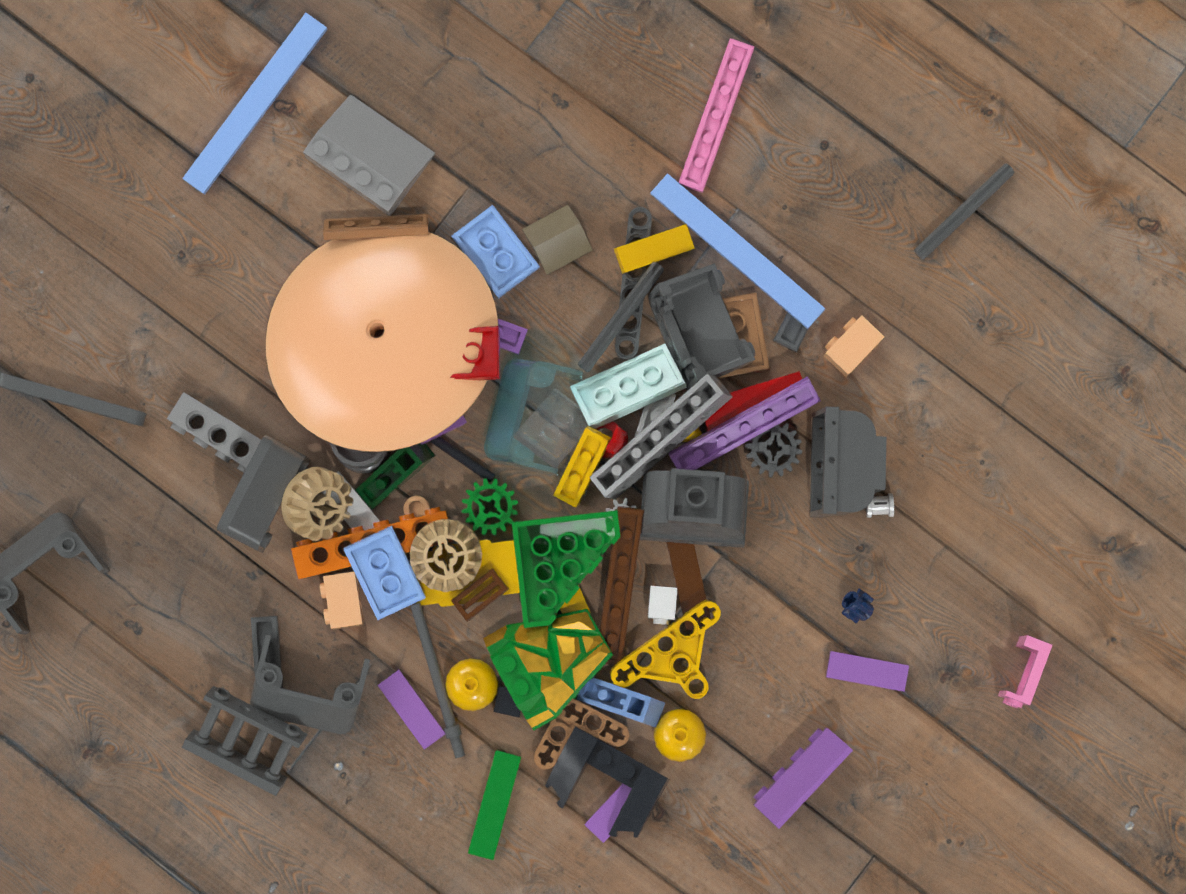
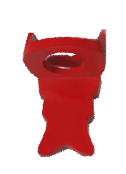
(618, 440)

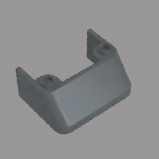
(261, 493)
(54, 532)
(304, 709)

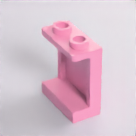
(1032, 672)

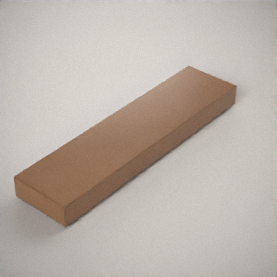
(376, 227)

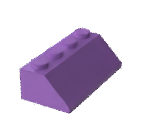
(802, 777)

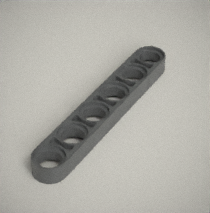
(629, 283)
(72, 399)

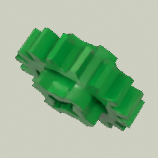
(482, 516)

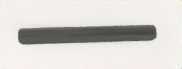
(964, 211)
(621, 317)

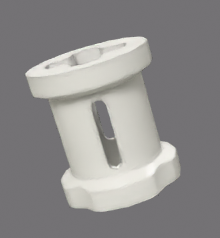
(881, 506)

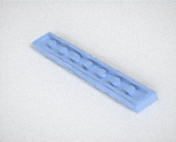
(255, 103)
(737, 251)

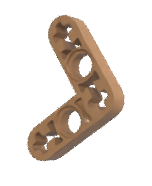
(569, 725)

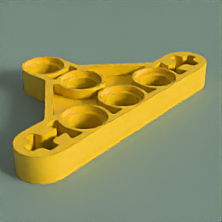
(683, 647)

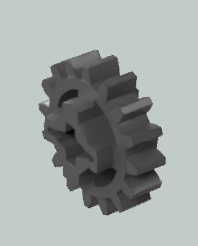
(786, 450)

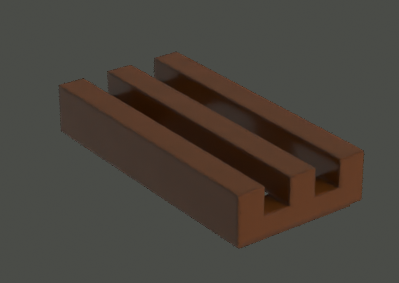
(497, 581)

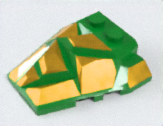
(548, 663)

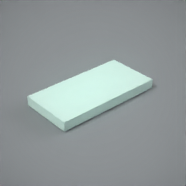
(628, 386)

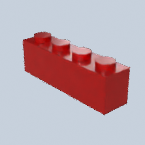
(750, 396)

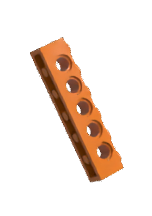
(304, 552)

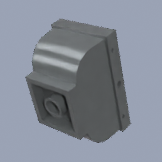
(849, 460)
(694, 507)

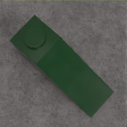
(394, 473)

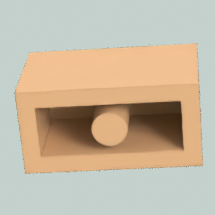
(853, 345)
(342, 600)

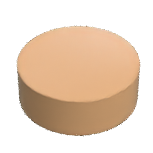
(416, 505)

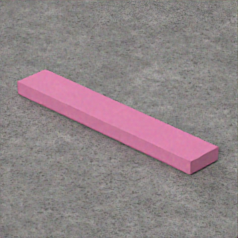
(716, 115)

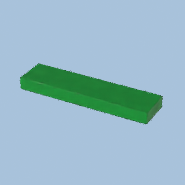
(494, 805)

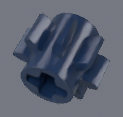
(857, 606)

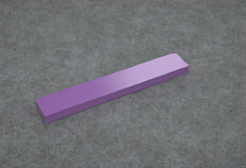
(745, 426)

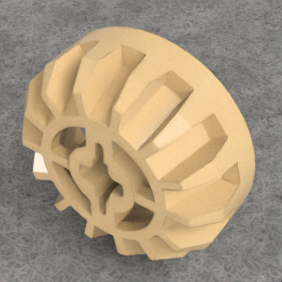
(305, 498)
(440, 531)

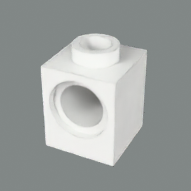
(662, 604)

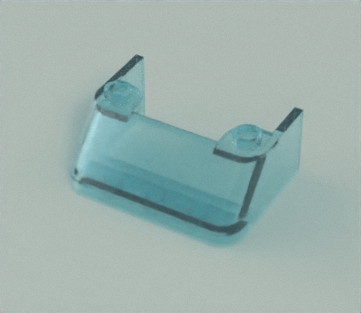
(509, 409)

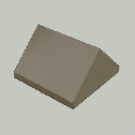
(557, 239)

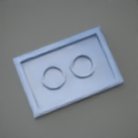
(495, 251)
(384, 572)

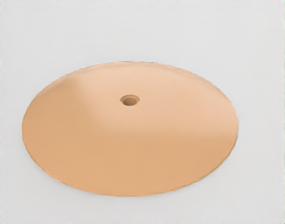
(389, 387)

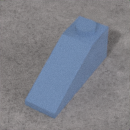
(622, 701)

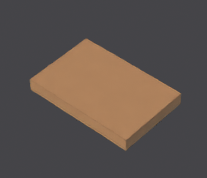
(748, 325)

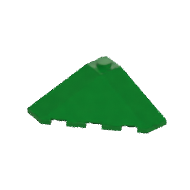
(556, 557)

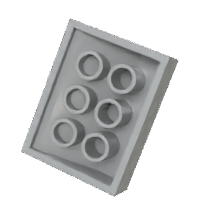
(368, 154)

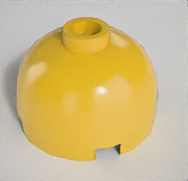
(471, 684)
(679, 735)

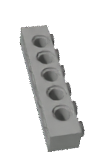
(188, 408)
(661, 436)

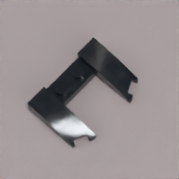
(586, 749)

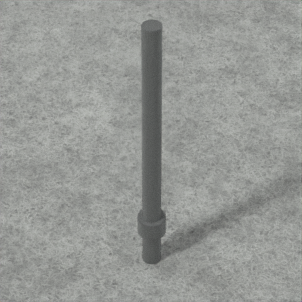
(452, 729)

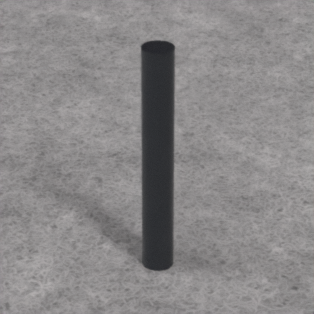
(463, 458)

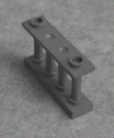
(227, 758)

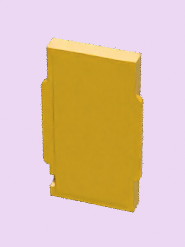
(494, 555)

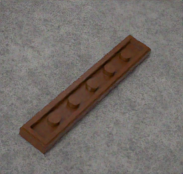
(621, 581)

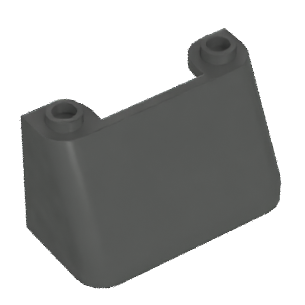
(698, 325)

